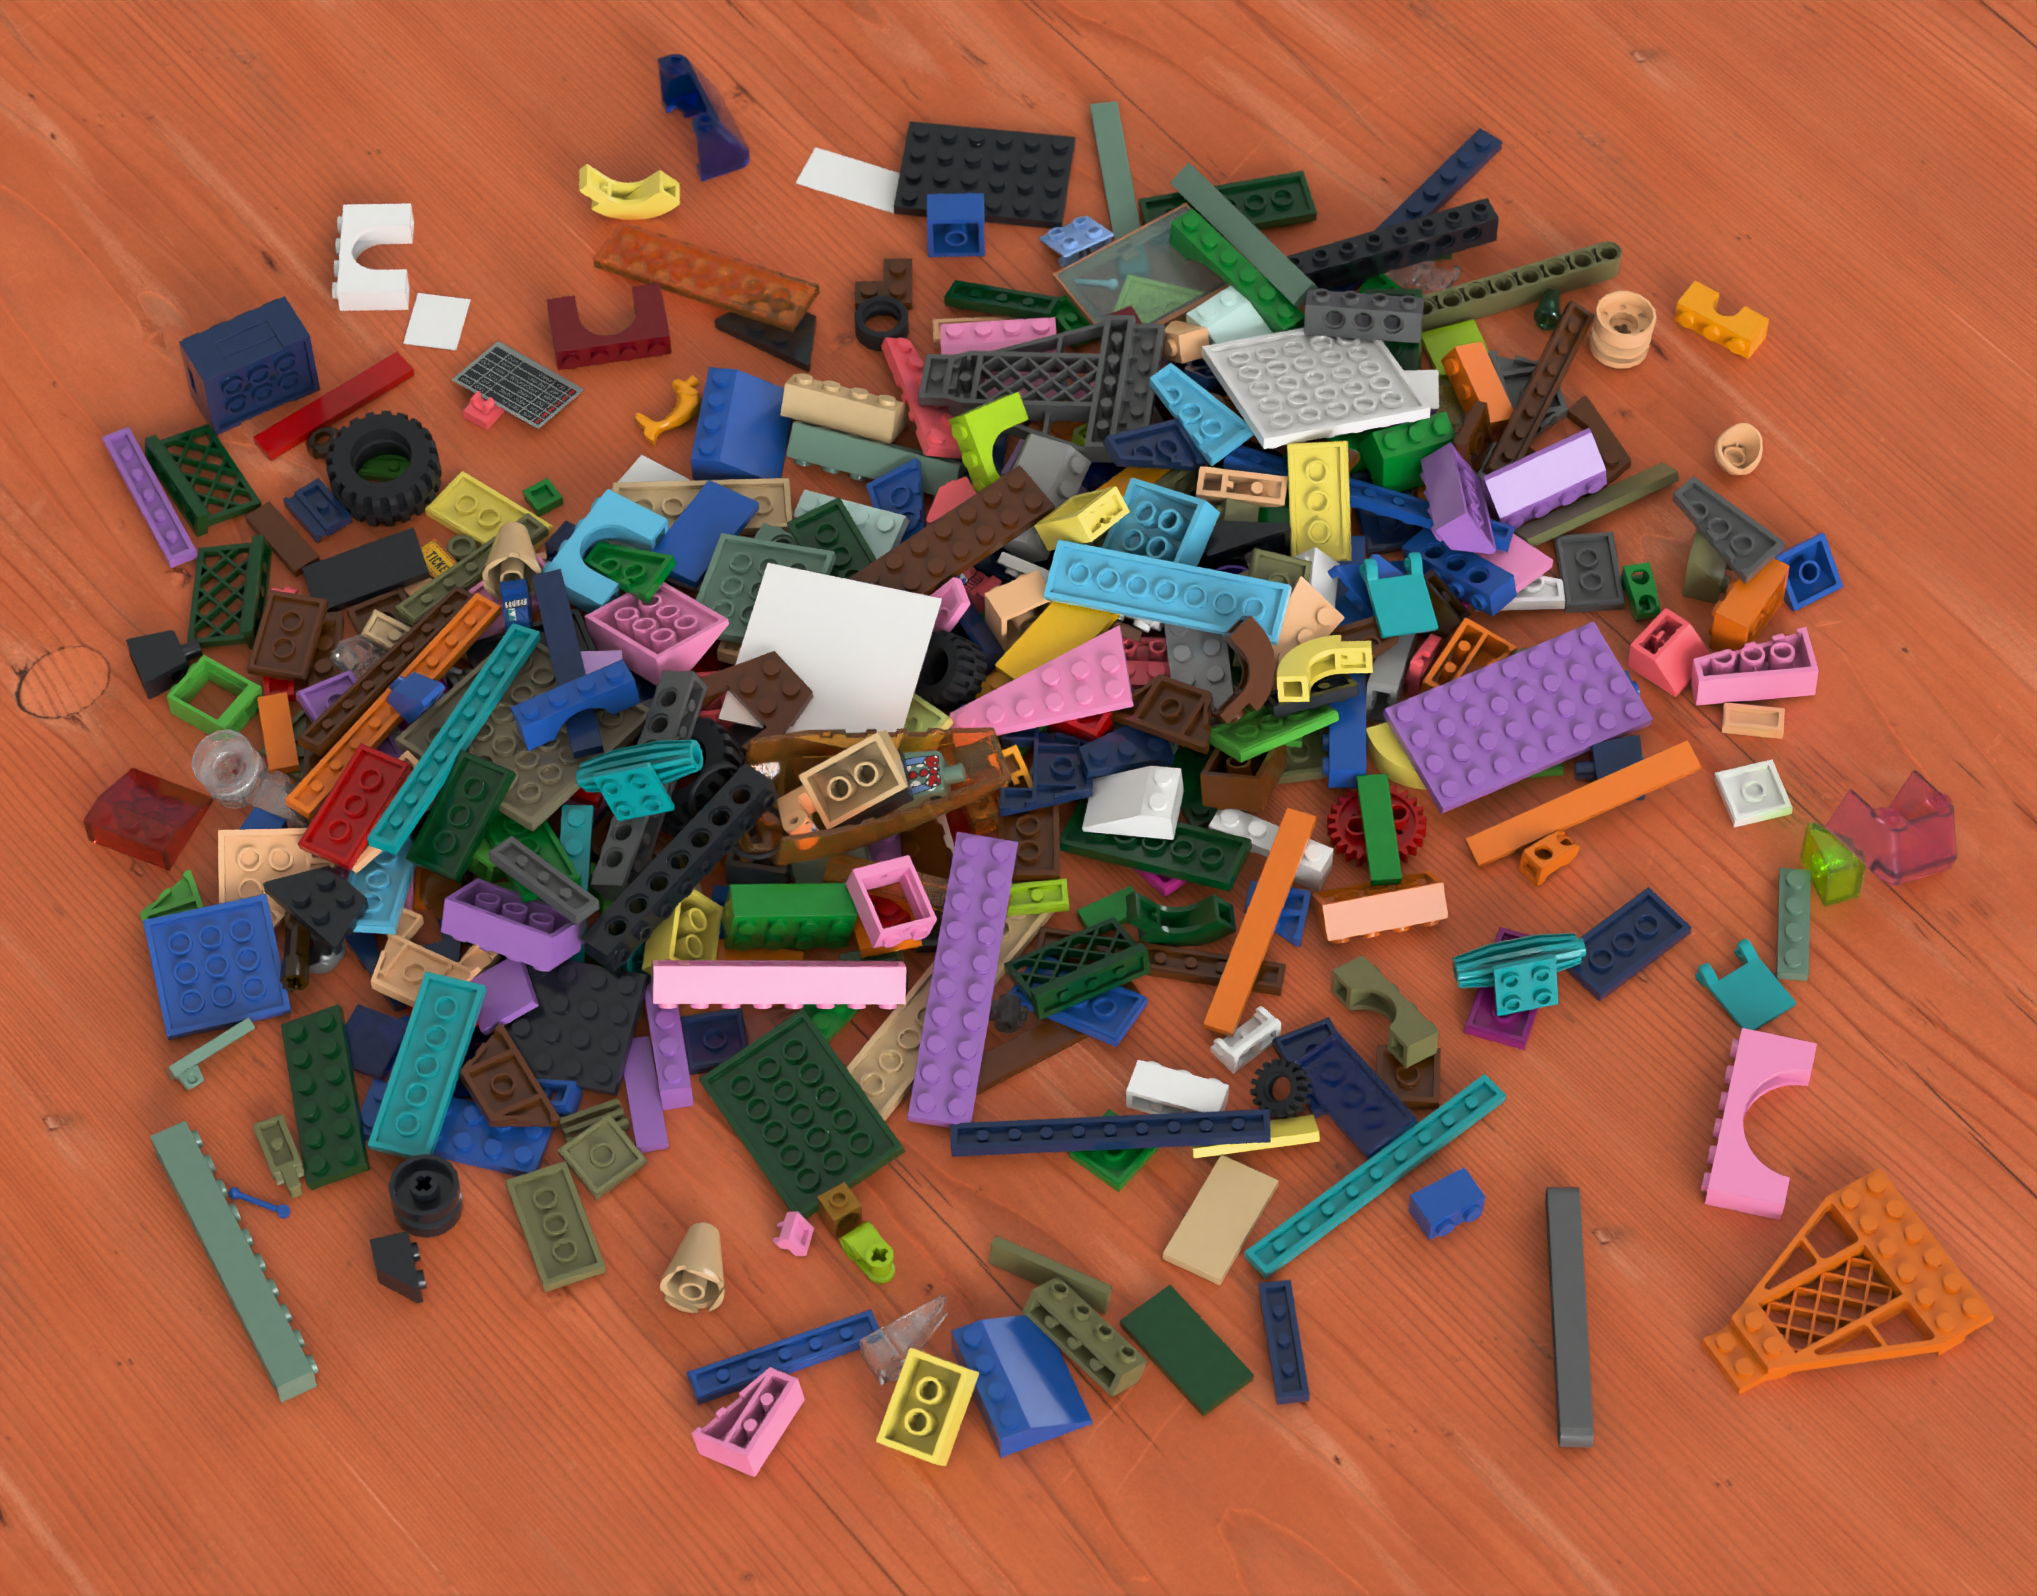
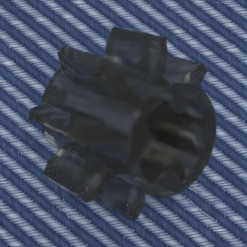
(1008, 1013)

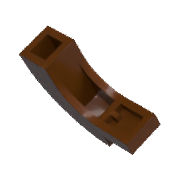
(1258, 670)

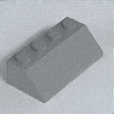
(1059, 474)

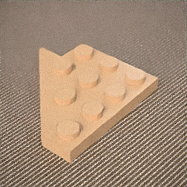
(257, 856)

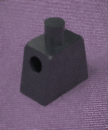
(161, 660)

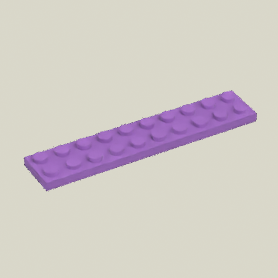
(962, 981)

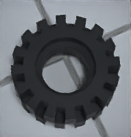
(1297, 1094)

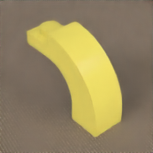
(629, 200)
(1319, 659)
(1390, 757)

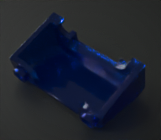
(718, 139)

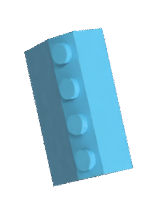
(1162, 524)

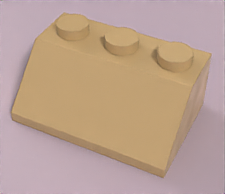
(855, 779)

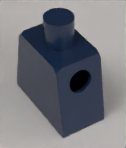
(1610, 757)

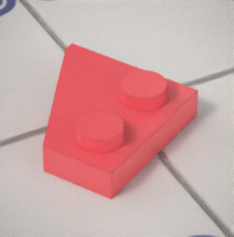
(1422, 663)

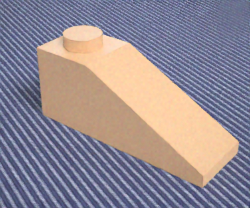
(1249, 487)

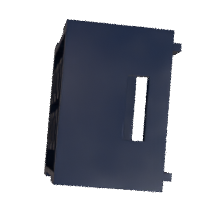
(249, 365)

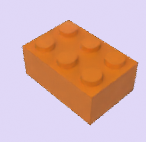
(1748, 607)

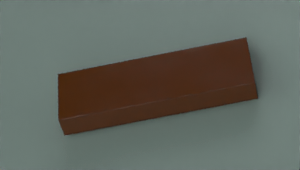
(282, 538)

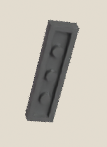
(544, 880)

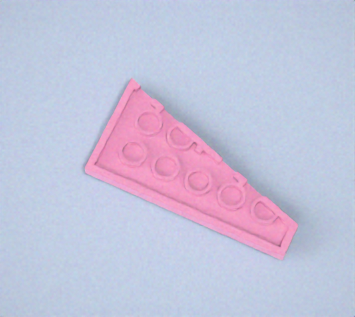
(1070, 687)

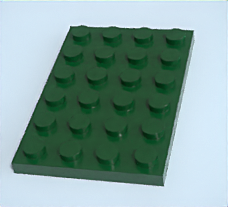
(801, 1114)

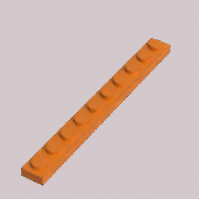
(381, 717)

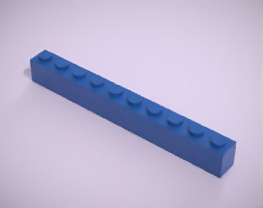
(1347, 736)

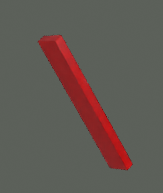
(333, 405)

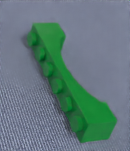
(1201, 242)

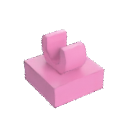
(795, 1234)

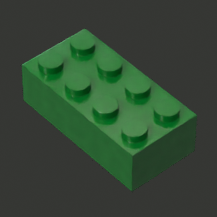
(788, 916)

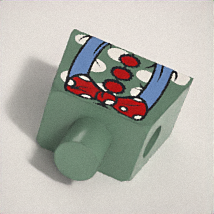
(931, 776)

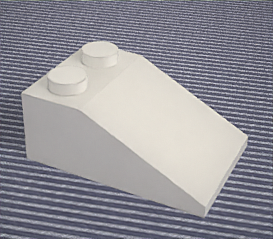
(1136, 803)

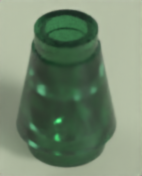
(1548, 310)

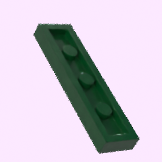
(1001, 301)

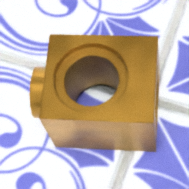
(839, 1210)

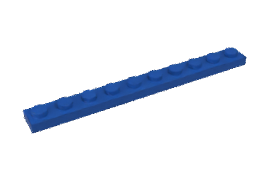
(1362, 494)

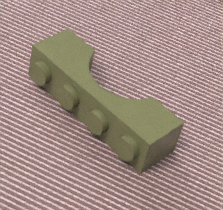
(1363, 987)

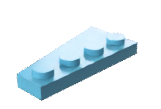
(1206, 419)

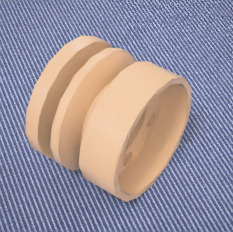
(1622, 329)

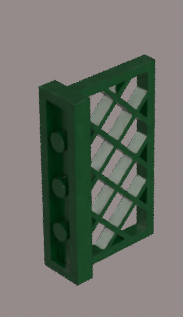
(183, 493)
(254, 590)
(1084, 980)

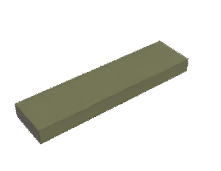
(1042, 1269)

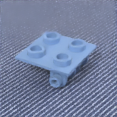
(1077, 239)

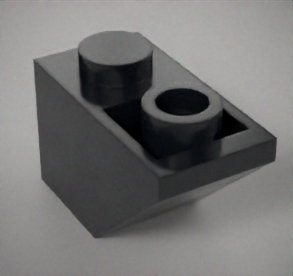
(396, 1267)

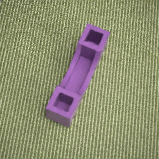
(669, 1055)

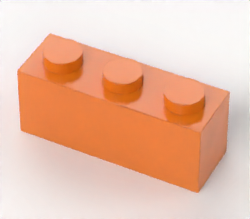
(1476, 380)

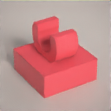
(482, 411)

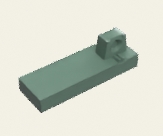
(187, 1068)

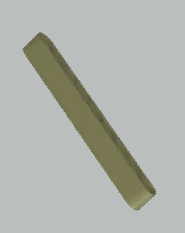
(1521, 285)

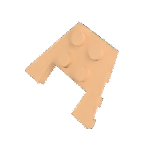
(404, 962)

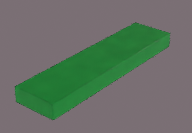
(1379, 829)

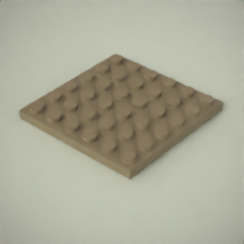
(543, 774)

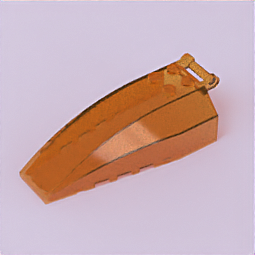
(791, 754)

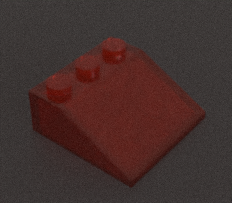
(146, 817)

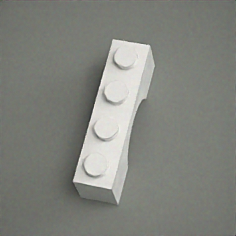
(1316, 860)

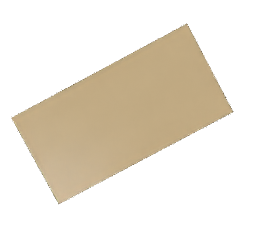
(1220, 1219)

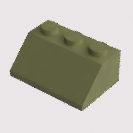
(1705, 572)

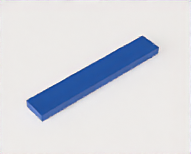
(784, 1355)

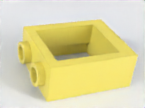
(1080, 517)

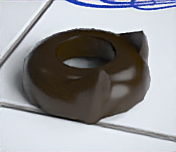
(320, 451)

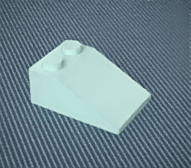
(1228, 317)

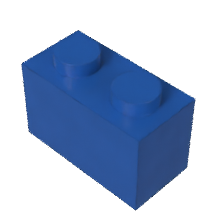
(1447, 1204)

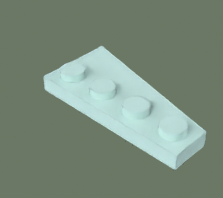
(879, 527)

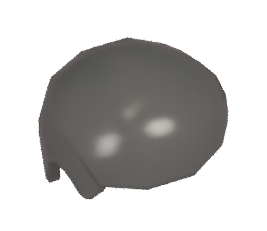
(322, 958)

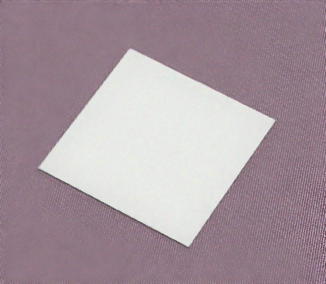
(846, 641)

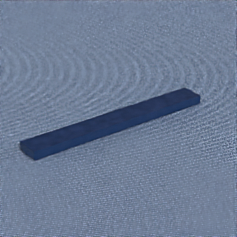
(566, 657)

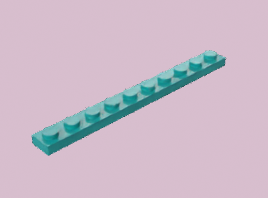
(452, 738)
(1374, 1176)

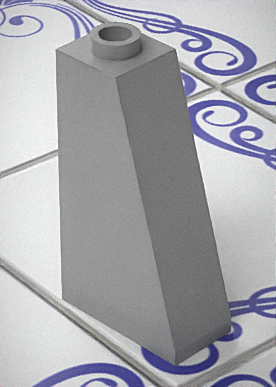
(1388, 677)

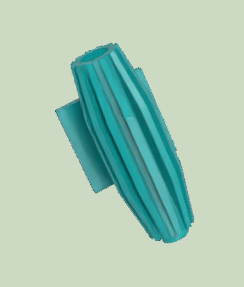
(635, 775)
(1520, 969)

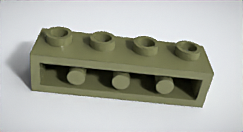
(1085, 1336)

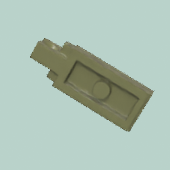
(280, 1153)

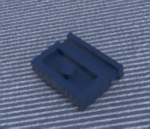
(317, 510)

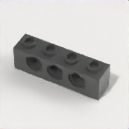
(1352, 324)

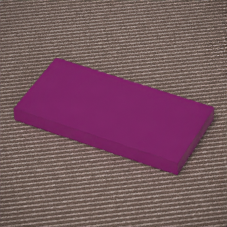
(1505, 1029)

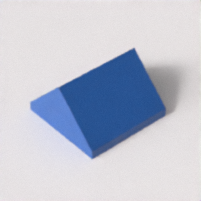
(1810, 572)

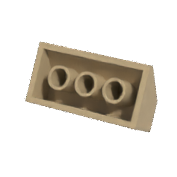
(843, 408)

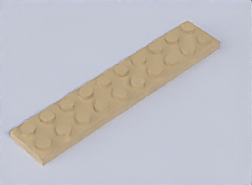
(889, 1059)

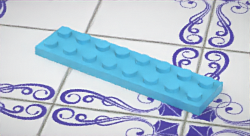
(1163, 590)

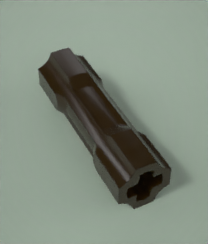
(295, 965)

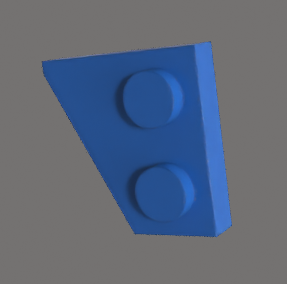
(1293, 916)

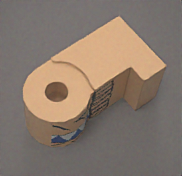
(797, 812)

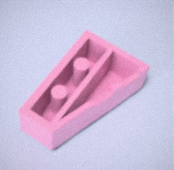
(752, 1424)

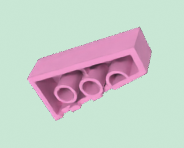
(1757, 671)

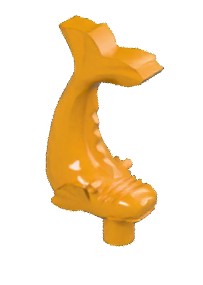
(686, 408)

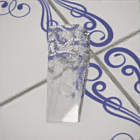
(888, 1347)

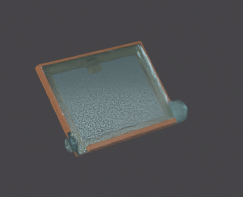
(1140, 273)

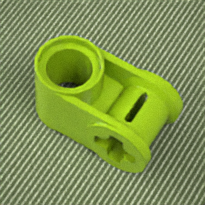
(869, 1252)

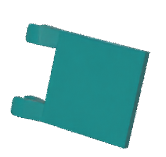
(1400, 602)
(1749, 993)

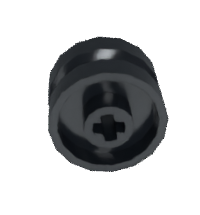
(426, 1195)

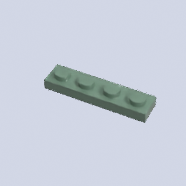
(1793, 924)

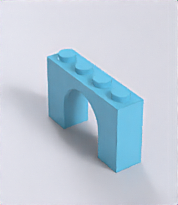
(609, 520)

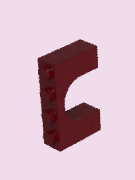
(643, 338)

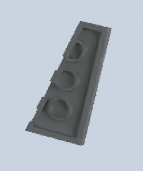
(1732, 533)

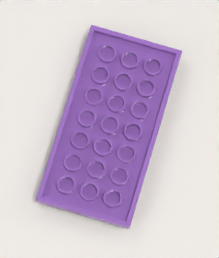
(1517, 717)

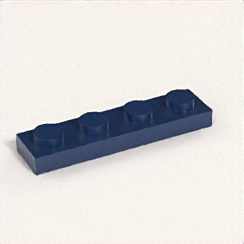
(1283, 1342)

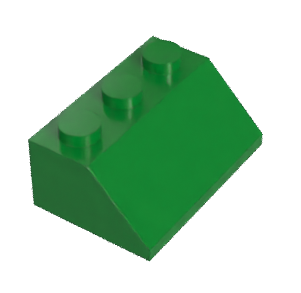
(1396, 452)

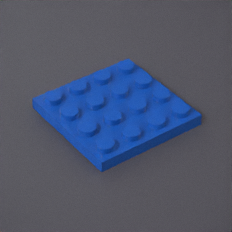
(216, 966)

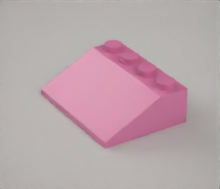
(997, 335)
(656, 636)

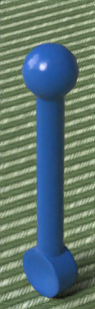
(283, 1210)

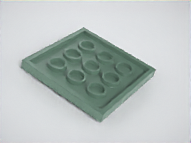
(737, 573)

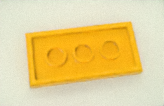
(1052, 635)

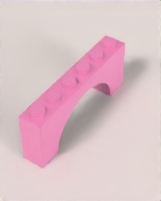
(1737, 1176)

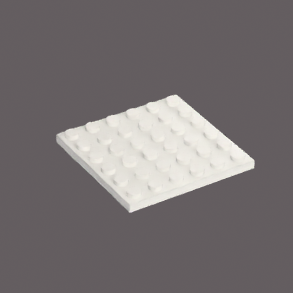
(1313, 385)

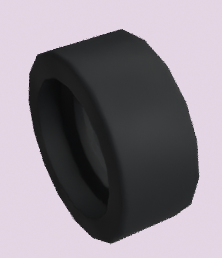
(880, 306)

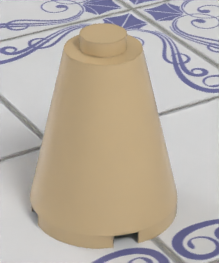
(510, 559)
(696, 1271)

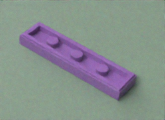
(644, 1097)

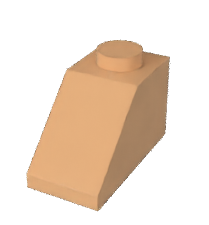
(1184, 341)

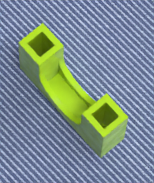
(977, 432)

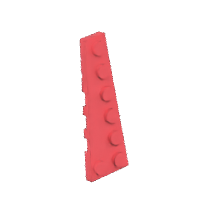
(932, 421)

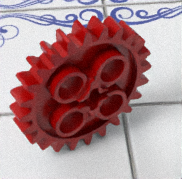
(1346, 821)

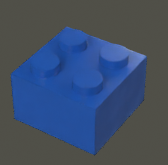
(955, 225)

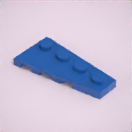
(901, 493)

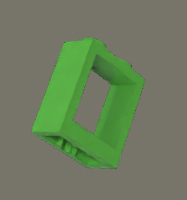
(197, 676)

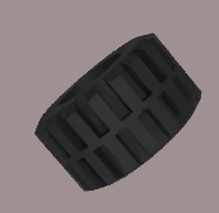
(951, 671)

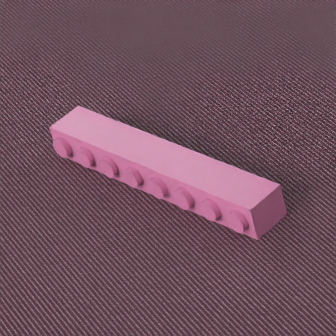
(778, 983)

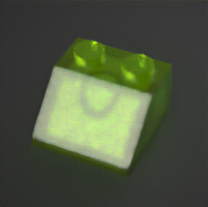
(1833, 867)

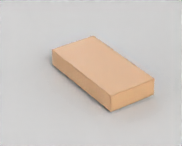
(1753, 720)

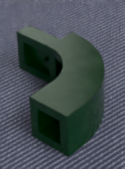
(1181, 926)

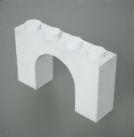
(360, 229)

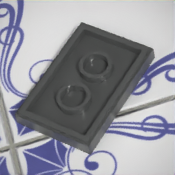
(1589, 572)

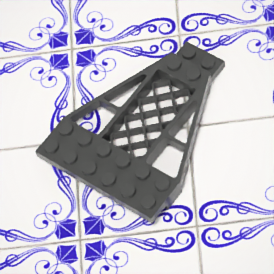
(1116, 404)

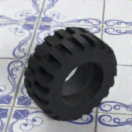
(375, 437)
(717, 748)

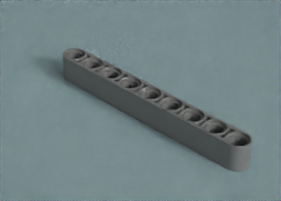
(1569, 1317)

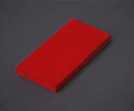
(354, 806)

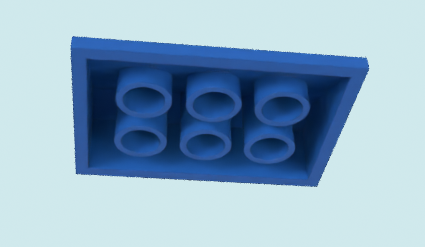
(739, 428)
(1021, 1382)

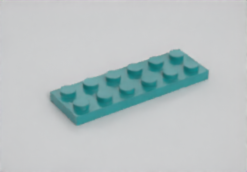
(427, 1066)

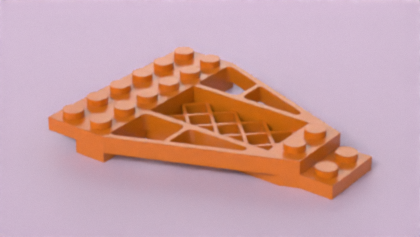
(1892, 1247)

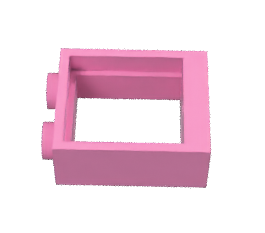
(883, 874)

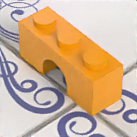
(1737, 333)

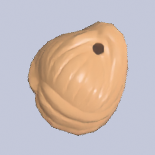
(1739, 449)

